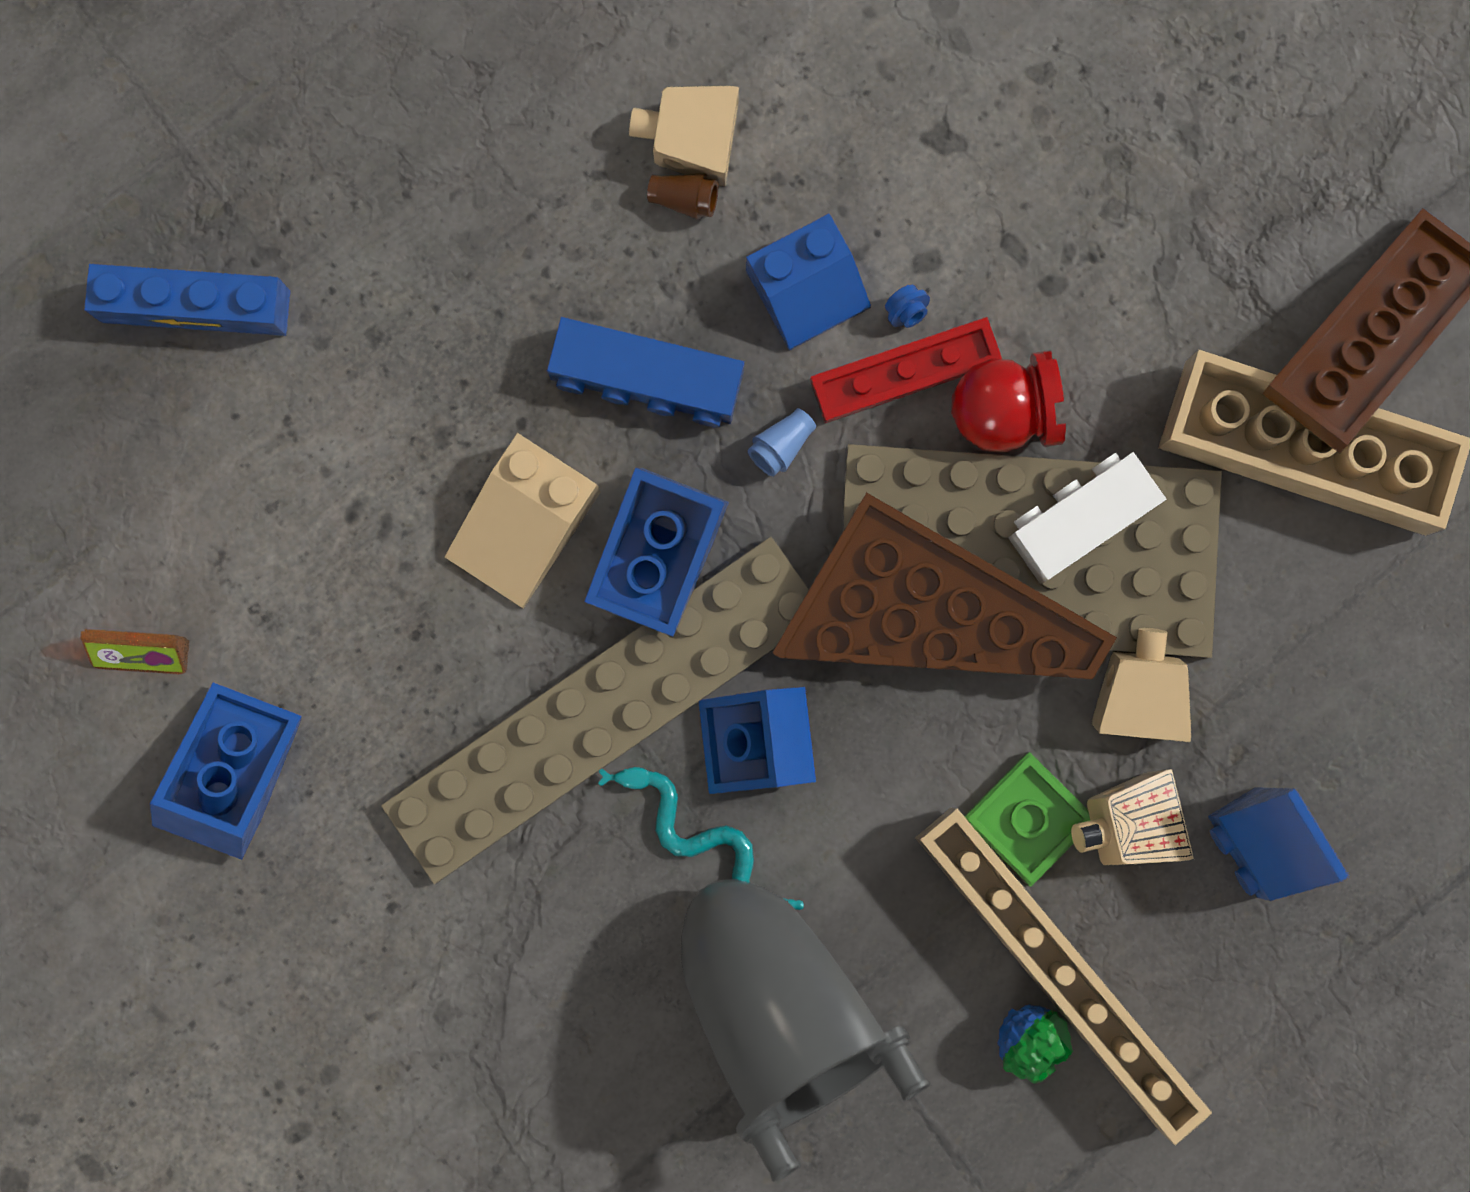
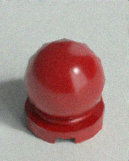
(1005, 404)

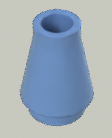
(778, 445)

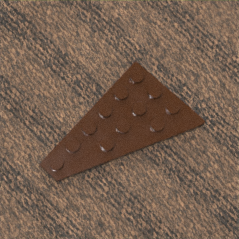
(924, 602)

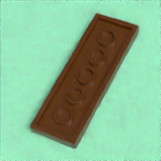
(1376, 332)

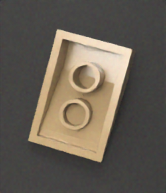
(522, 520)

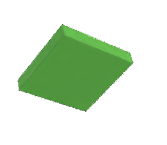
(1028, 818)

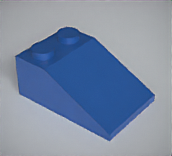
(656, 551)
(224, 771)
(1275, 844)

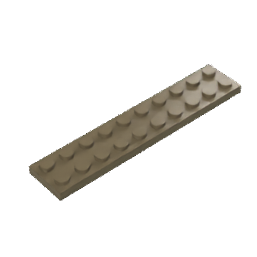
(597, 714)

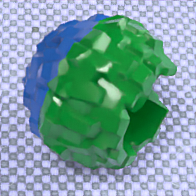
(1033, 1042)

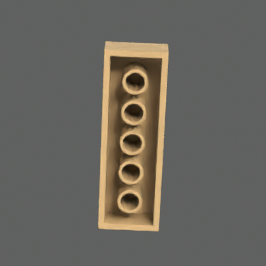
(1387, 472)

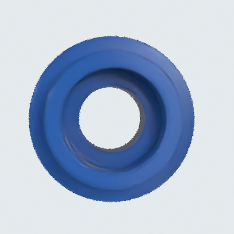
(907, 306)

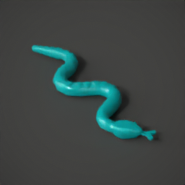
(640, 778)

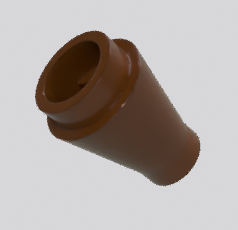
(686, 194)

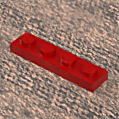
(903, 370)

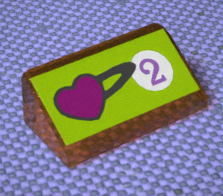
(136, 651)

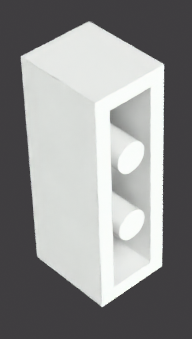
(1085, 516)

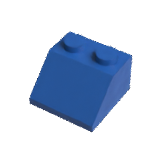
(808, 281)
(757, 740)

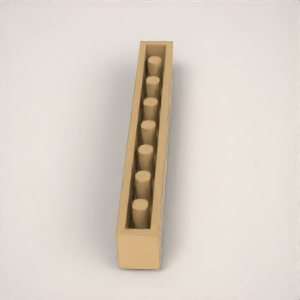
(1063, 975)

